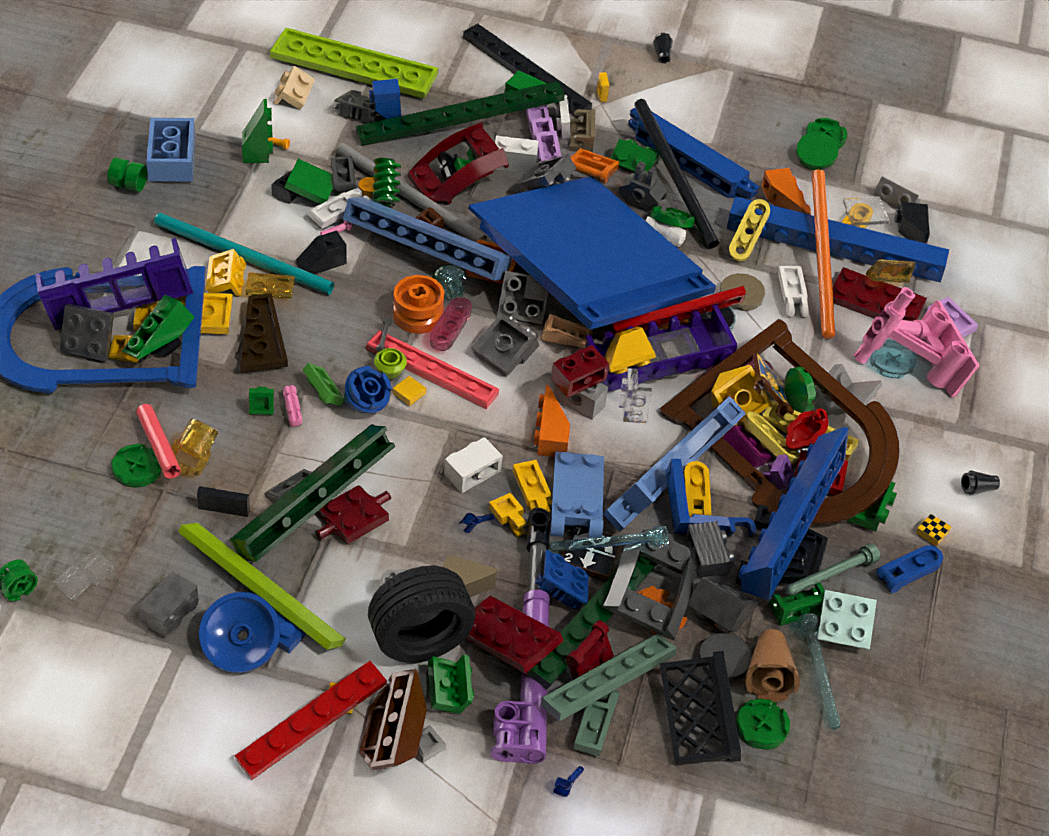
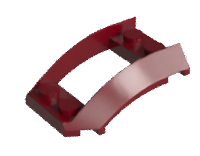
(488, 159)

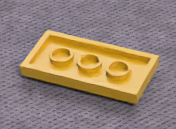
(215, 315)

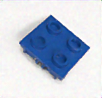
(564, 579)

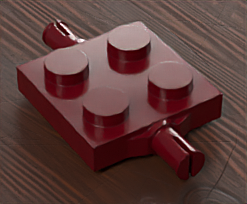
(353, 514)

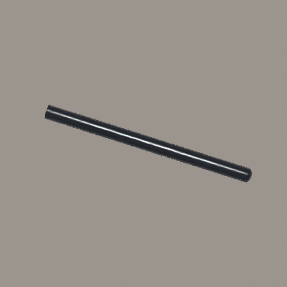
(676, 174)

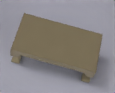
(583, 130)

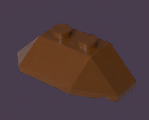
(395, 722)

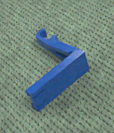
(679, 506)

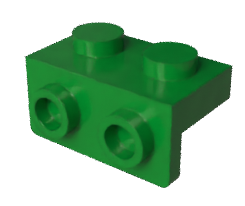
(630, 154)
(877, 512)
(450, 684)

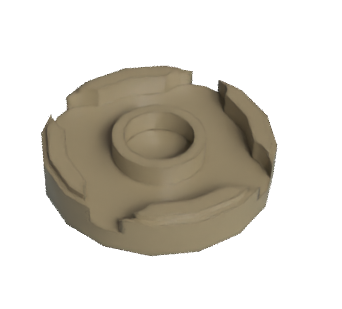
(754, 290)

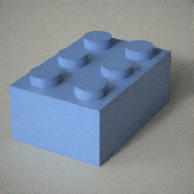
(171, 149)

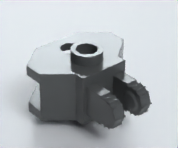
(643, 187)

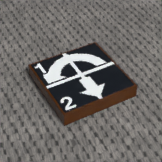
(594, 561)

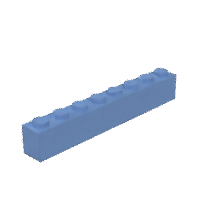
(427, 238)

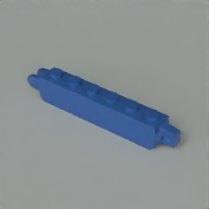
(698, 158)

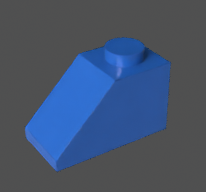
(386, 97)

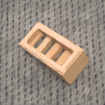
(558, 331)

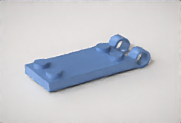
(577, 493)

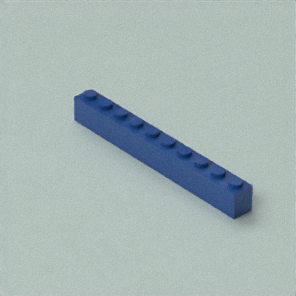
(845, 240)

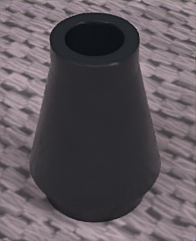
(663, 47)
(978, 482)

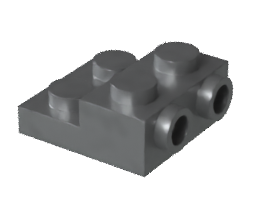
(547, 173)
(506, 344)

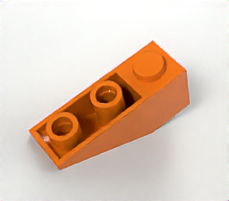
(782, 190)
(554, 426)

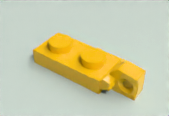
(533, 485)

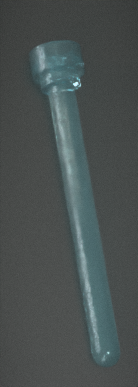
(657, 537)
(809, 625)

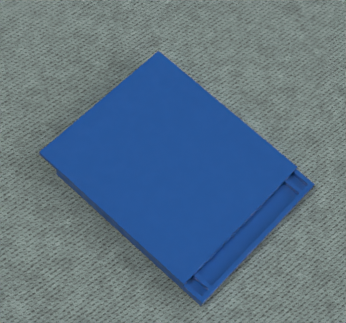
(591, 251)

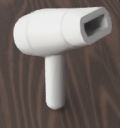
(672, 233)

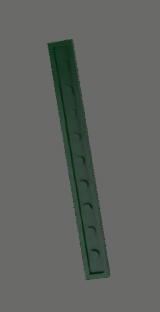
(459, 113)

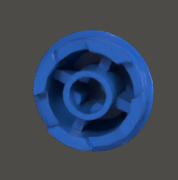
(367, 390)

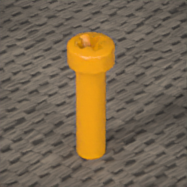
(284, 143)

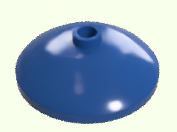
(229, 618)

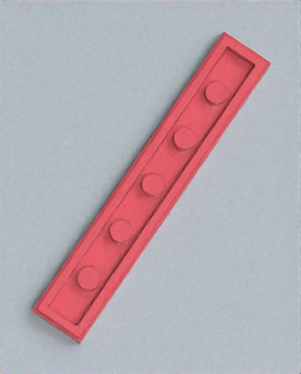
(439, 372)

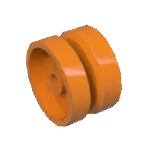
(418, 303)

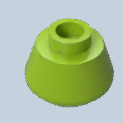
(390, 362)

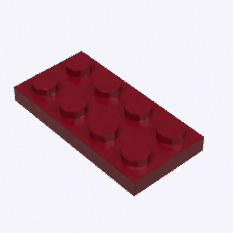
(870, 297)
(512, 634)

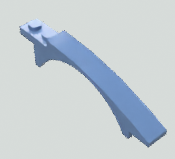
(689, 449)

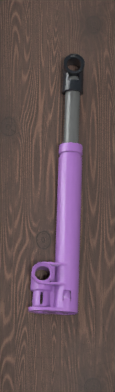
(527, 727)

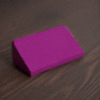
(748, 446)

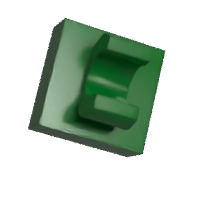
(261, 401)

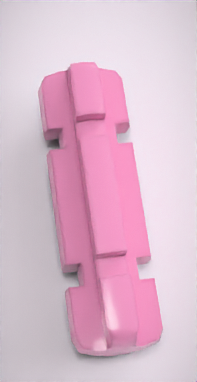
(292, 406)

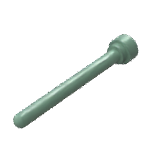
(866, 555)

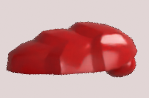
(806, 429)

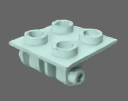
(847, 619)

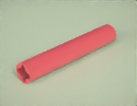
(158, 441)

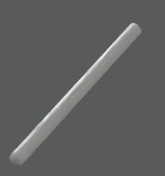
(415, 196)

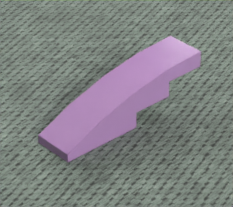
(543, 131)

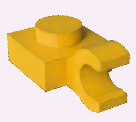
(509, 510)

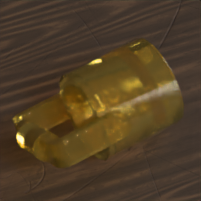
(196, 442)

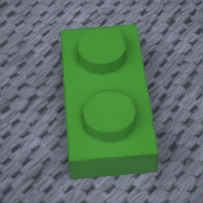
(323, 384)

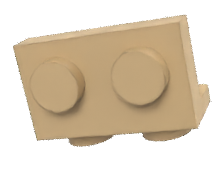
(294, 87)

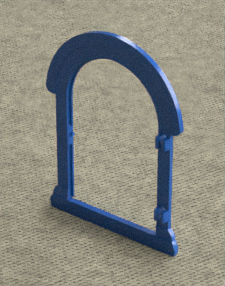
(23, 375)

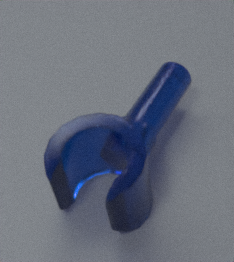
(471, 520)
(564, 786)

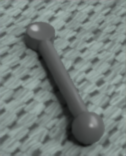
(387, 321)

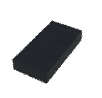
(223, 501)

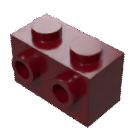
(579, 371)

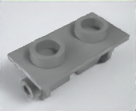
(894, 193)

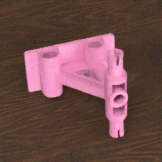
(931, 337)

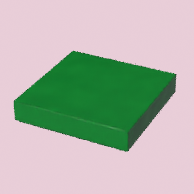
(310, 182)

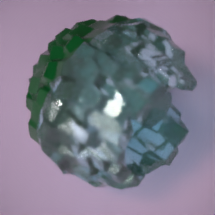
(449, 277)

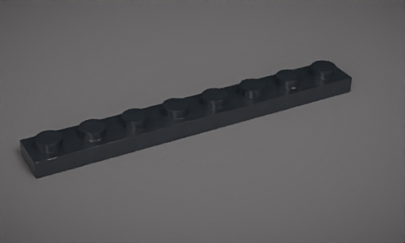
(515, 61)

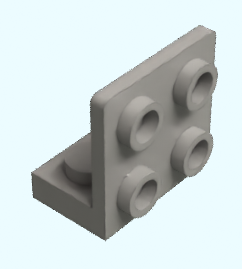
(862, 390)

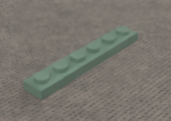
(608, 677)

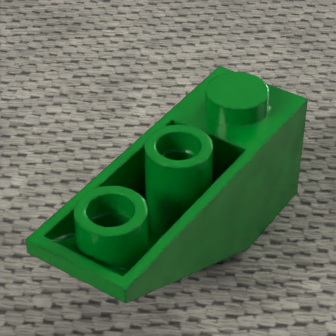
(256, 134)
(162, 326)

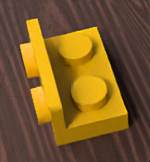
(225, 272)

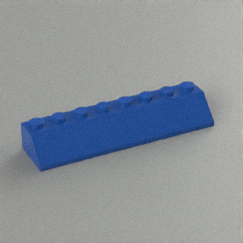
(794, 515)

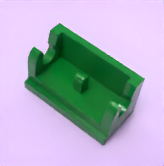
(790, 608)

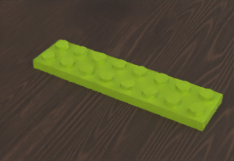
(353, 61)

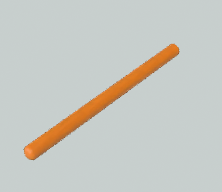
(823, 255)

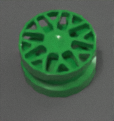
(17, 580)

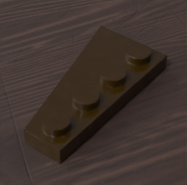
(262, 336)

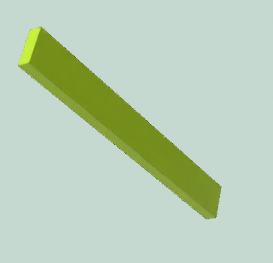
(262, 586)

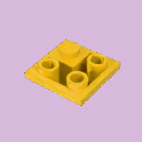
(628, 349)

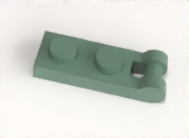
(596, 724)

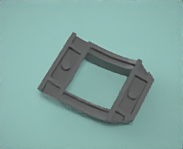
(641, 608)

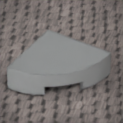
(430, 744)

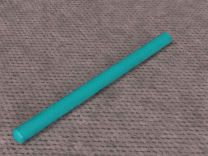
(249, 255)

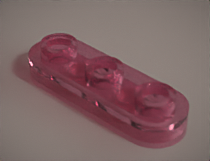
(450, 324)

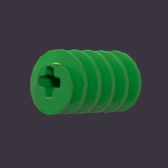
(385, 181)

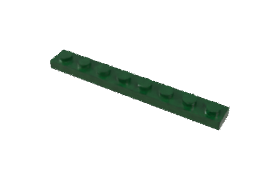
(581, 625)

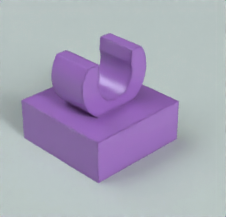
(780, 472)

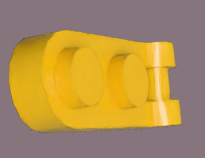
(697, 488)

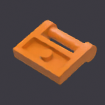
(594, 165)

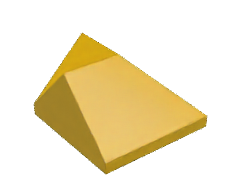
(739, 386)

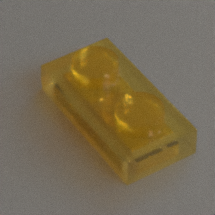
(279, 285)

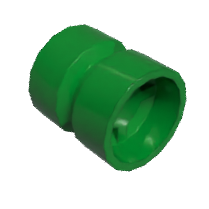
(127, 174)

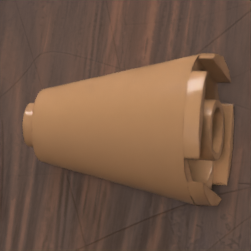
(772, 668)

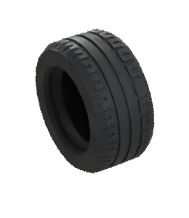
(398, 609)

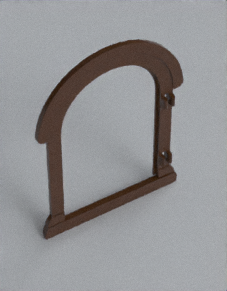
(871, 418)

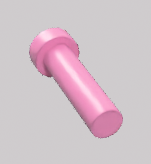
(341, 227)

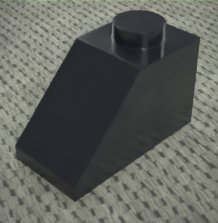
(913, 221)
(323, 253)

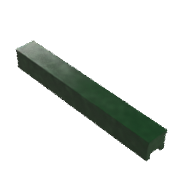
(312, 493)

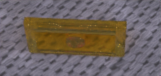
(891, 271)

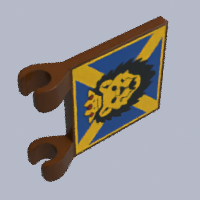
(772, 383)

